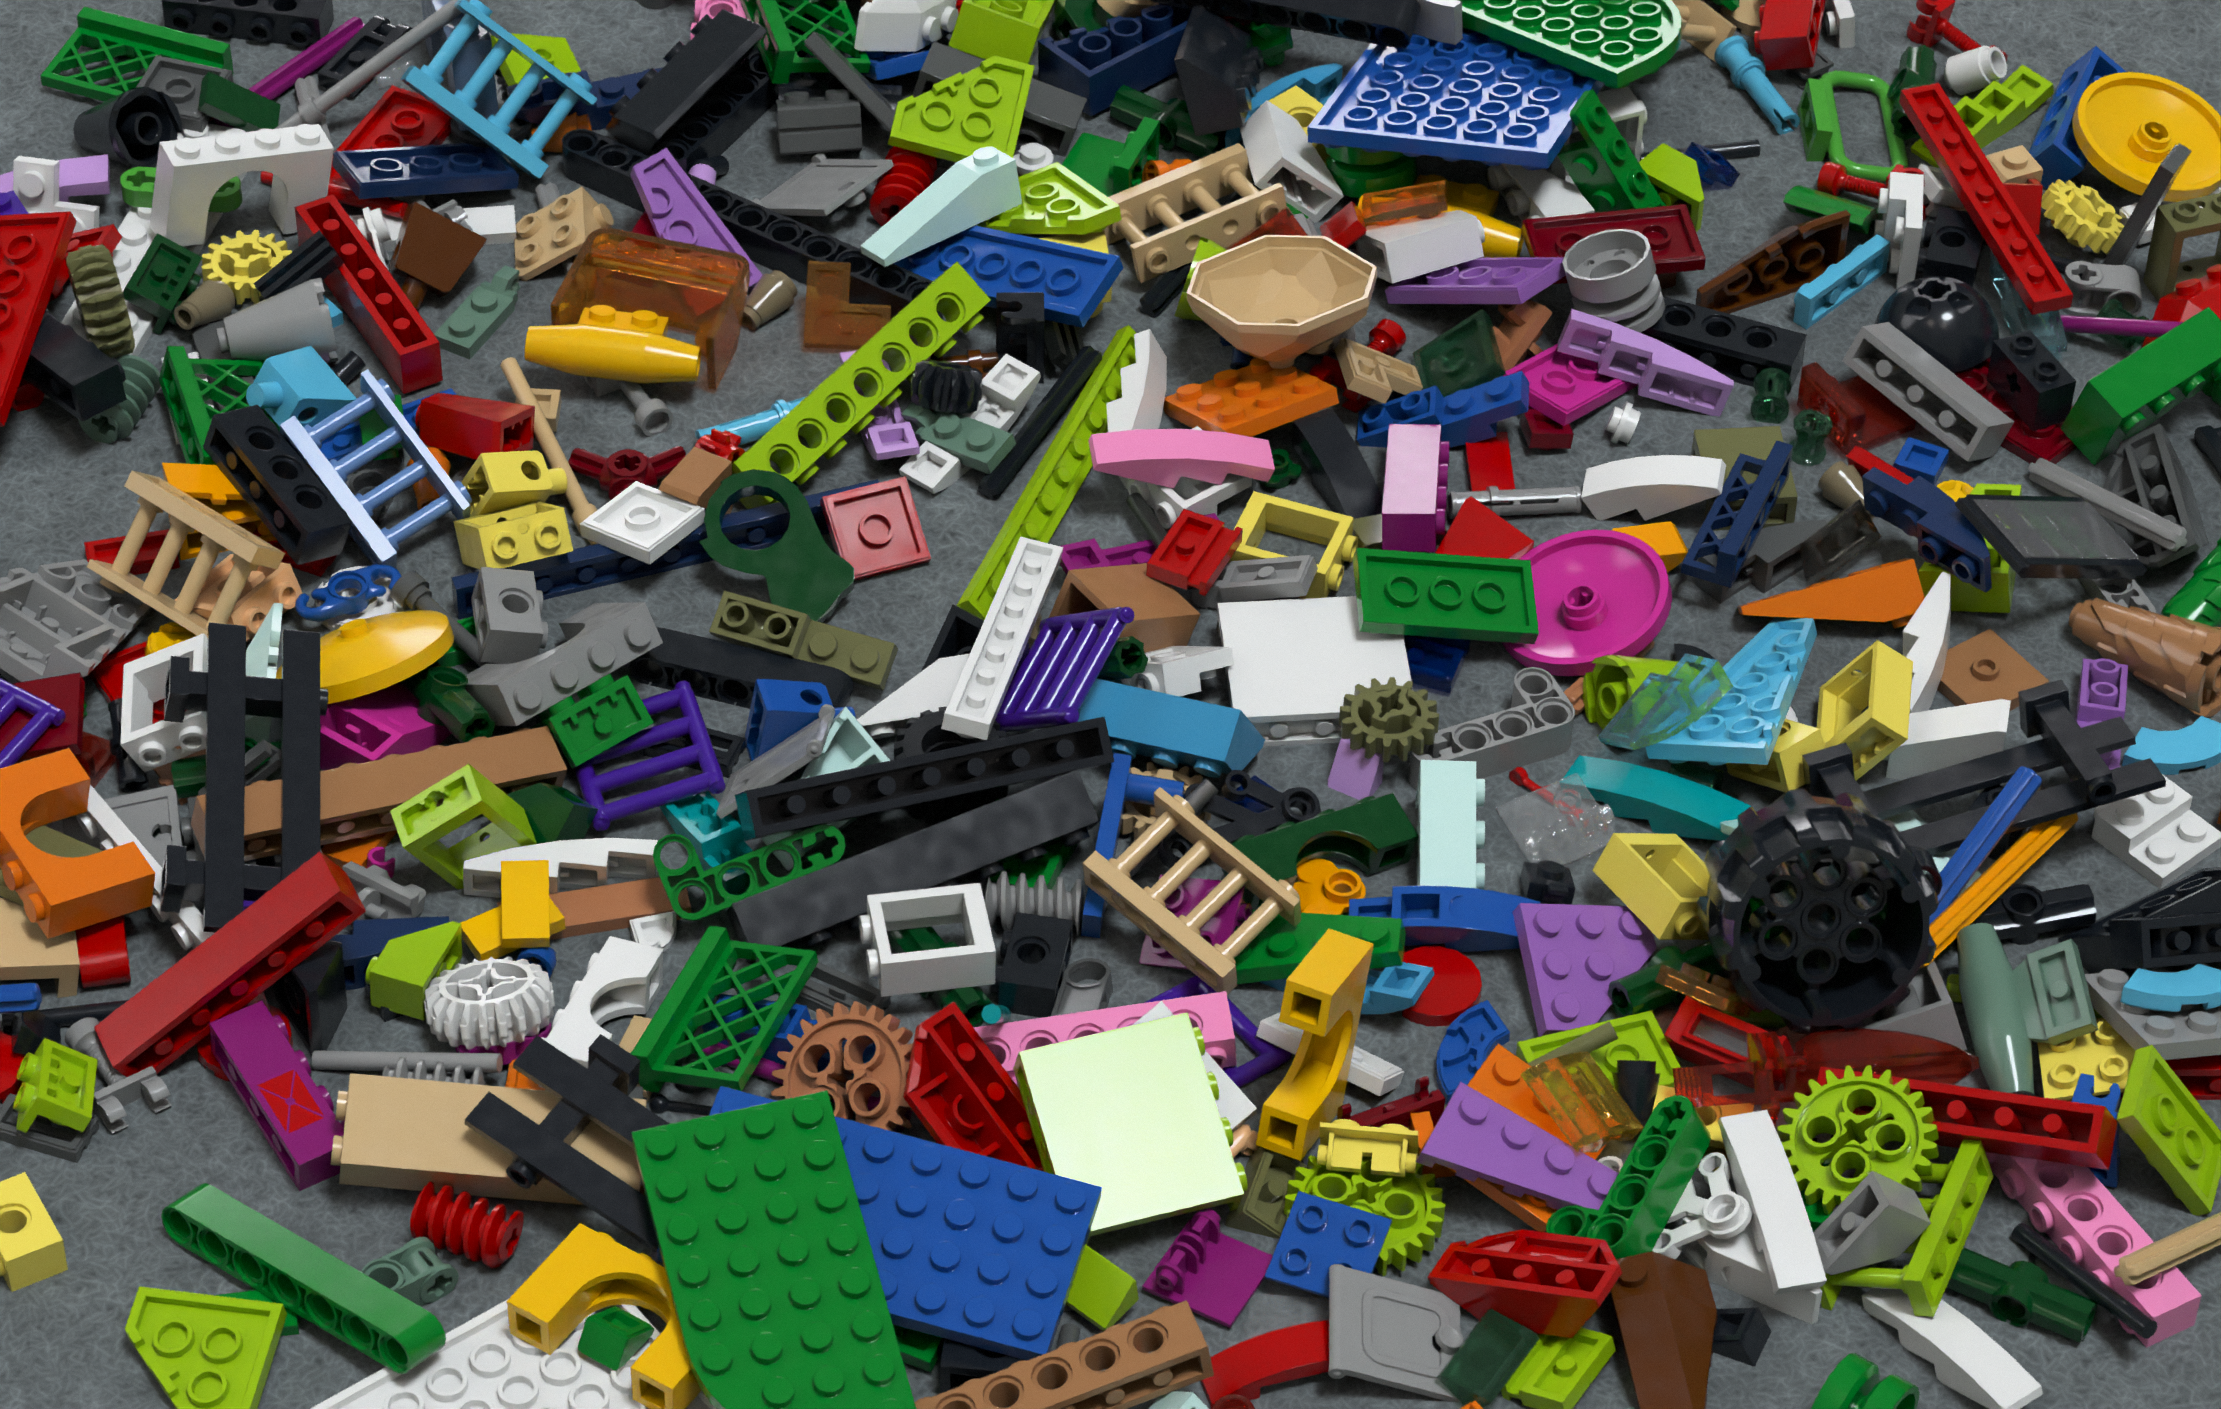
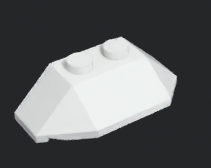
(904, 24)

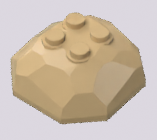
(1282, 295)

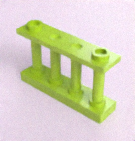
(1940, 1244)

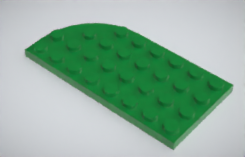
(1592, 37)
(771, 1260)

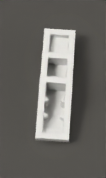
(1142, 389)
(1927, 643)
(571, 864)
(1778, 1212)
(1959, 1350)

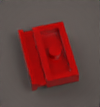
(1194, 552)

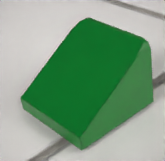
(613, 1337)

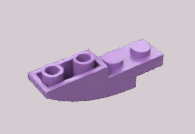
(2102, 697)

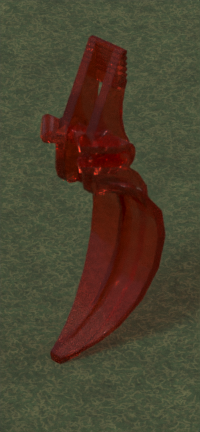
(1901, 1052)

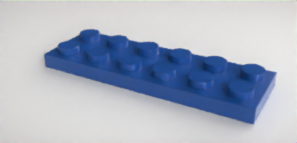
(1008, 262)

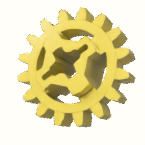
(2082, 215)
(243, 262)

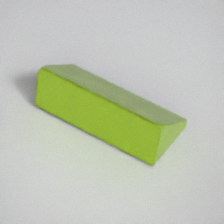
(1101, 1290)

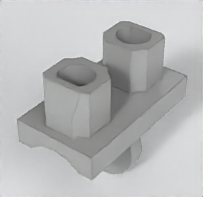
(382, 896)

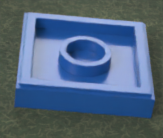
(892, 63)

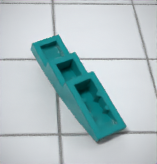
(1664, 799)
(712, 837)

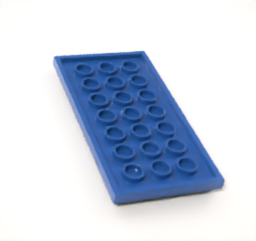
(963, 1237)

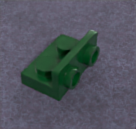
(163, 279)

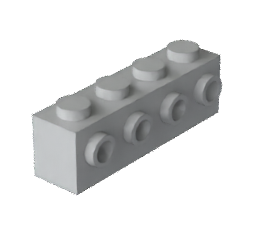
(1927, 391)

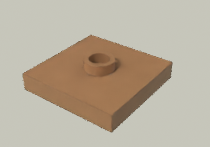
(1986, 671)

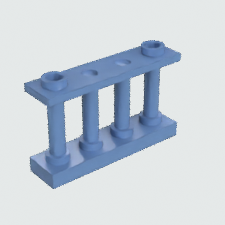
(377, 544)

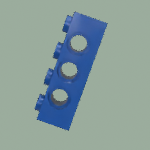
(2055, 142)

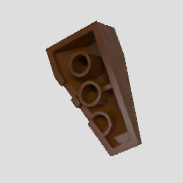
(1779, 265)
(1665, 1329)

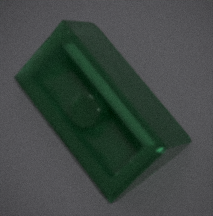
(1487, 1358)

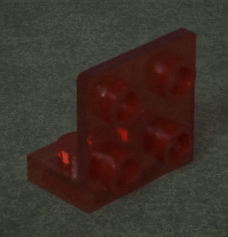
(1856, 408)

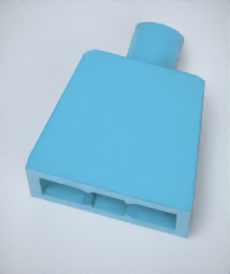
(298, 386)

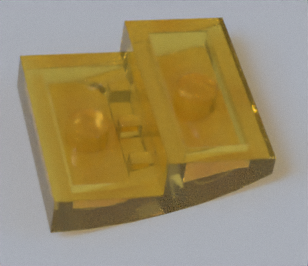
(1582, 1101)

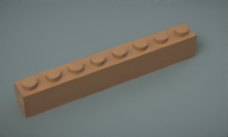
(360, 796)

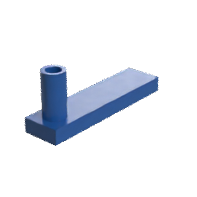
(1121, 787)

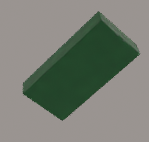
(237, 104)

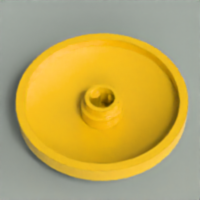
(2135, 120)
(380, 652)

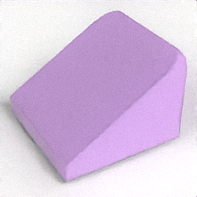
(1355, 773)

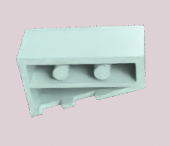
(845, 748)
(1448, 824)

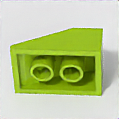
(1001, 28)

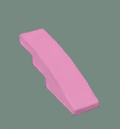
(1168, 454)

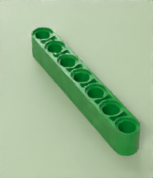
(304, 1278)

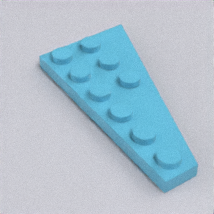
(1752, 712)

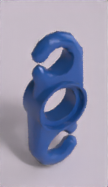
(337, 605)

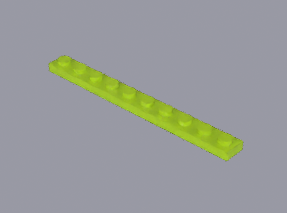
(1056, 476)

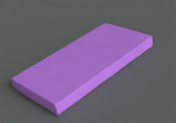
(1480, 282)

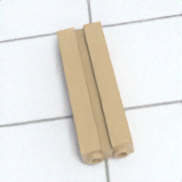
(415, 1133)

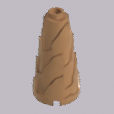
(2160, 651)

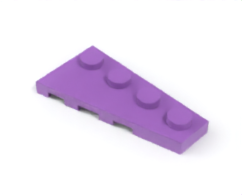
(680, 210)
(1504, 1148)

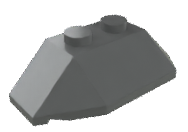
(2155, 479)

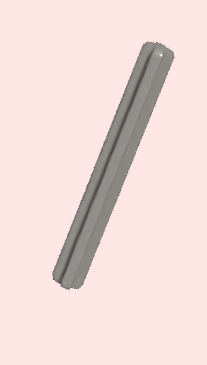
(2109, 504)

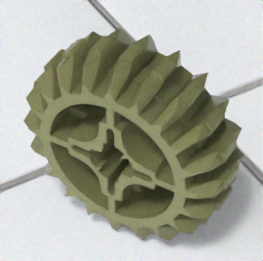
(100, 300)

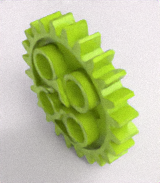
(1830, 1111)
(1407, 1200)

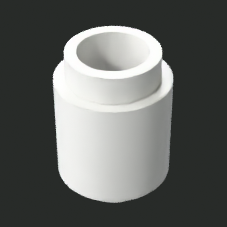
(1974, 69)

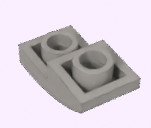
(1440, 20)

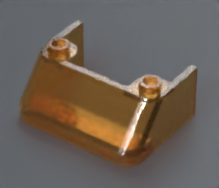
(678, 280)

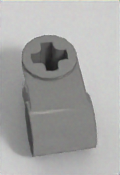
(2100, 285)

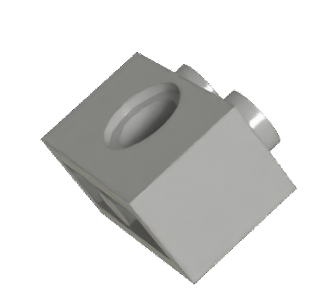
(508, 615)

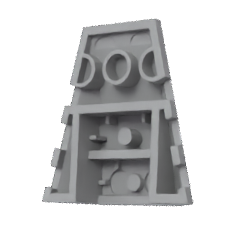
(61, 620)

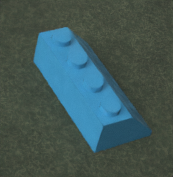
(1173, 728)

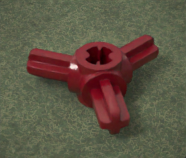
(625, 467)

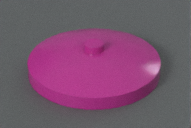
(1593, 600)

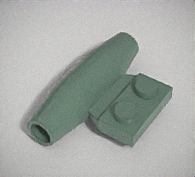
(2011, 1008)

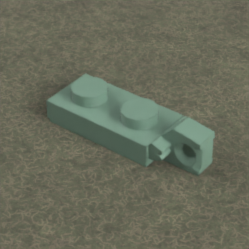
(480, 314)
(961, 436)

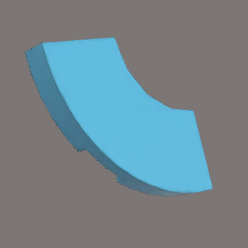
(2178, 749)
(2170, 990)

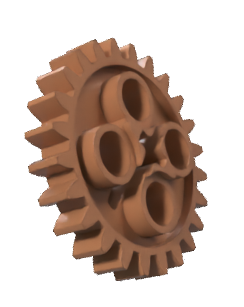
(884, 1072)

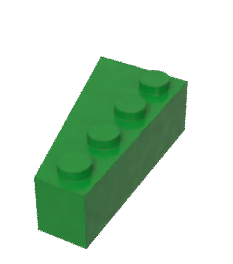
(2145, 386)

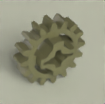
(1389, 719)

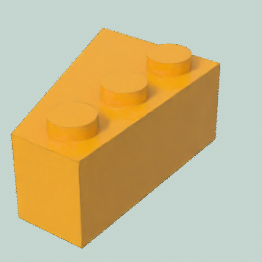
(214, 490)

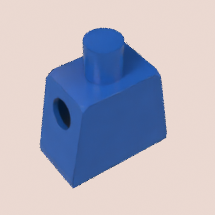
(781, 710)

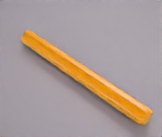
(1996, 880)

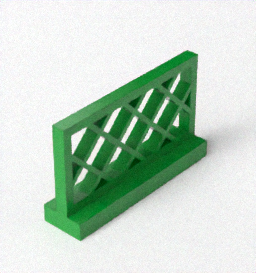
(125, 37)
(781, 45)
(187, 394)
(691, 1006)

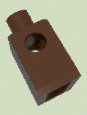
(431, 253)

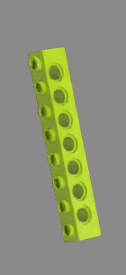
(952, 294)

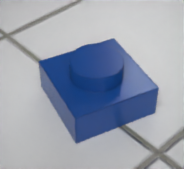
(1922, 460)

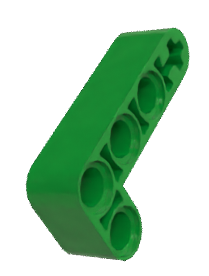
(752, 863)
(1646, 1184)

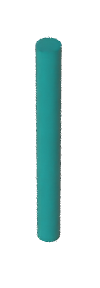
(996, 1014)

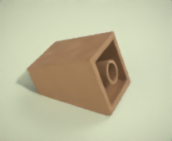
(1160, 612)

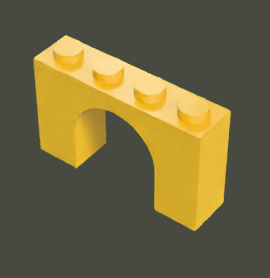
(1325, 1002)
(595, 1273)

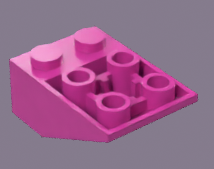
(375, 727)

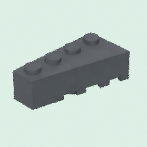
(1049, 111)

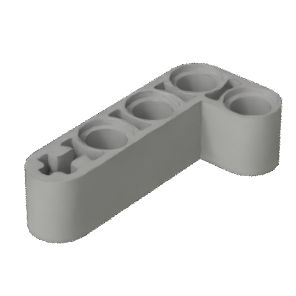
(1528, 732)

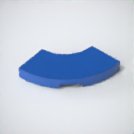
(1466, 1044)

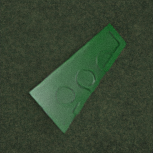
(1283, 947)

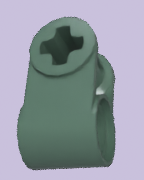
(413, 1273)

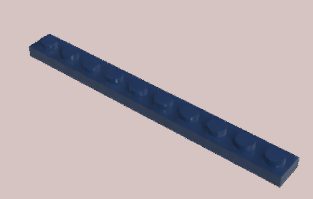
(602, 566)

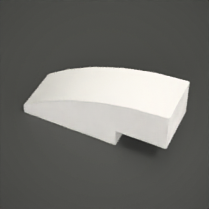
(1651, 484)

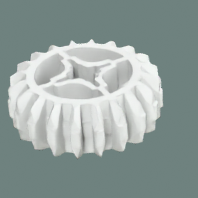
(489, 1002)

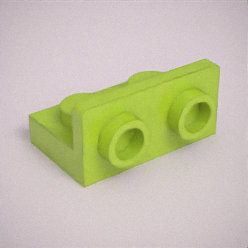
(56, 1086)

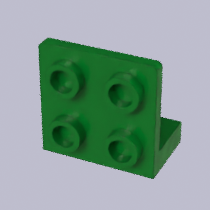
(1113, 164)
(600, 718)

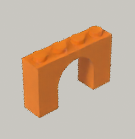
(59, 890)

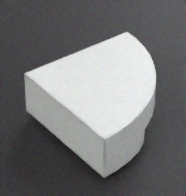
(654, 929)

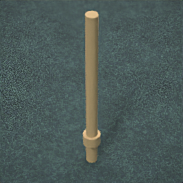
(548, 442)

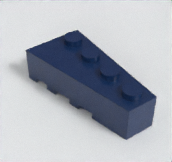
(1122, 53)

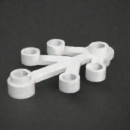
(1721, 1215)

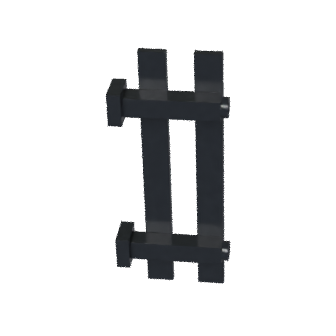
(226, 698)
(2042, 712)
(584, 1095)

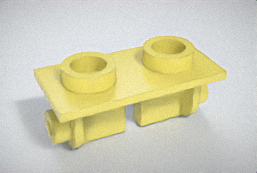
(1346, 1142)

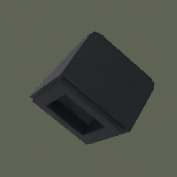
(30, 1030)
(1740, 1334)

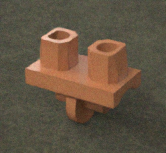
(1520, 331)

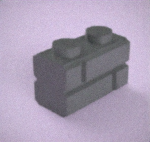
(818, 123)

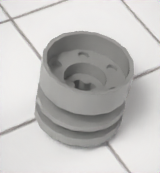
(1615, 278)

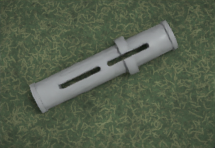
(1564, 500)

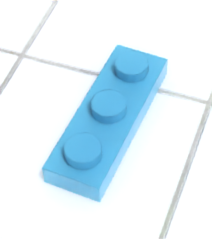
(1841, 281)

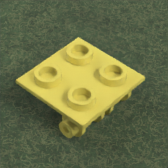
(2096, 1054)

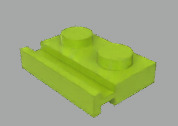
(1559, 1369)

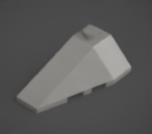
(1924, 1012)

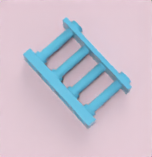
(462, 104)

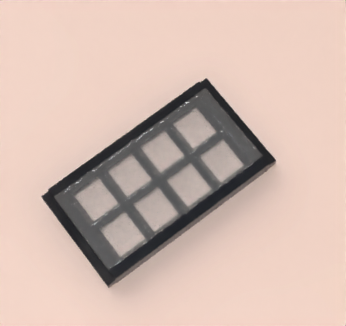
(2051, 537)

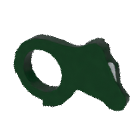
(800, 566)

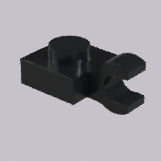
(1547, 882)

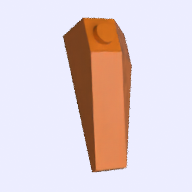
(1870, 595)

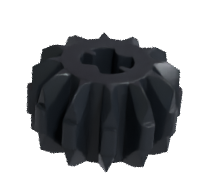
(946, 386)

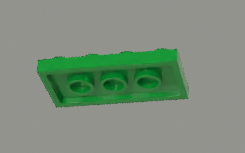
(1445, 596)

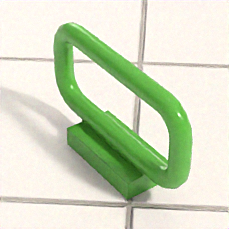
(1822, 129)

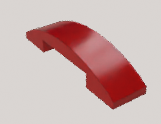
(1269, 1360)

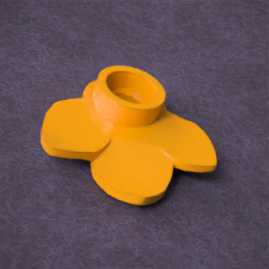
(1327, 888)

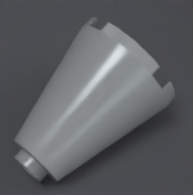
(281, 325)

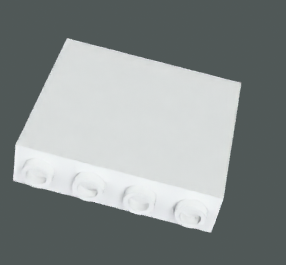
(1300, 662)

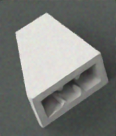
(1281, 154)
(1422, 245)
(1949, 738)

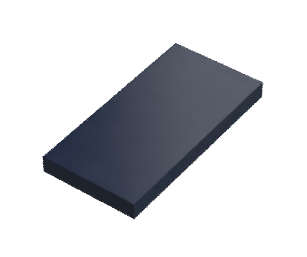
(424, 170)

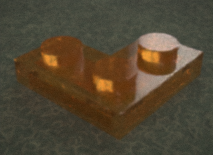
(830, 317)

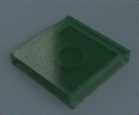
(1461, 356)

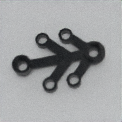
(1242, 819)

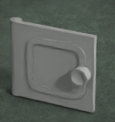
(825, 186)
(779, 761)
(142, 815)
(1386, 1331)

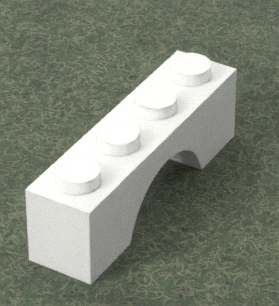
(617, 983)

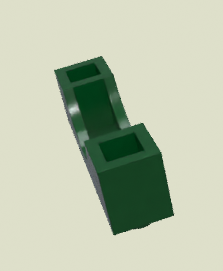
(1367, 834)

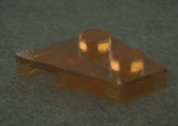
(1695, 984)

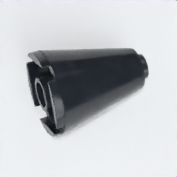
(129, 127)

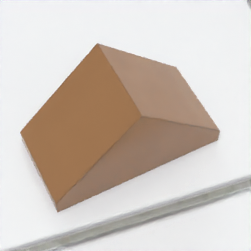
(697, 477)

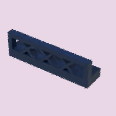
(1744, 523)

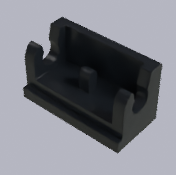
(1021, 328)

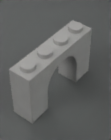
(596, 645)

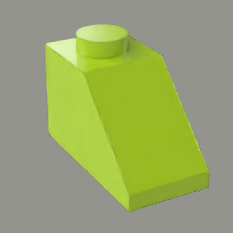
(1676, 180)
(408, 966)

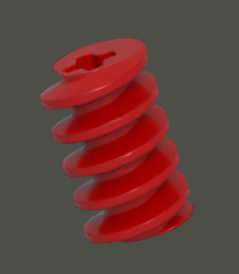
(902, 183)
(466, 1228)

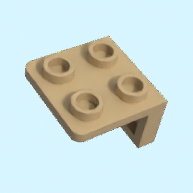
(557, 232)

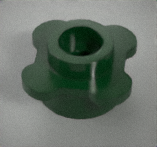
(1284, 470)

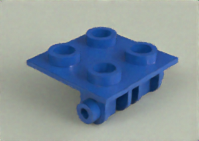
(1324, 1235)

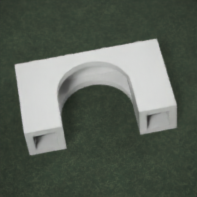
(195, 168)

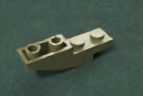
(795, 635)

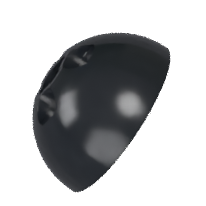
(1944, 320)

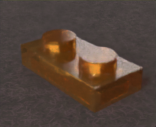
(1417, 200)

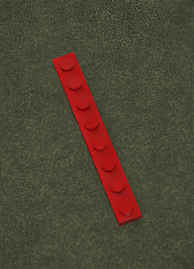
(1986, 199)

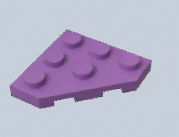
(1573, 957)

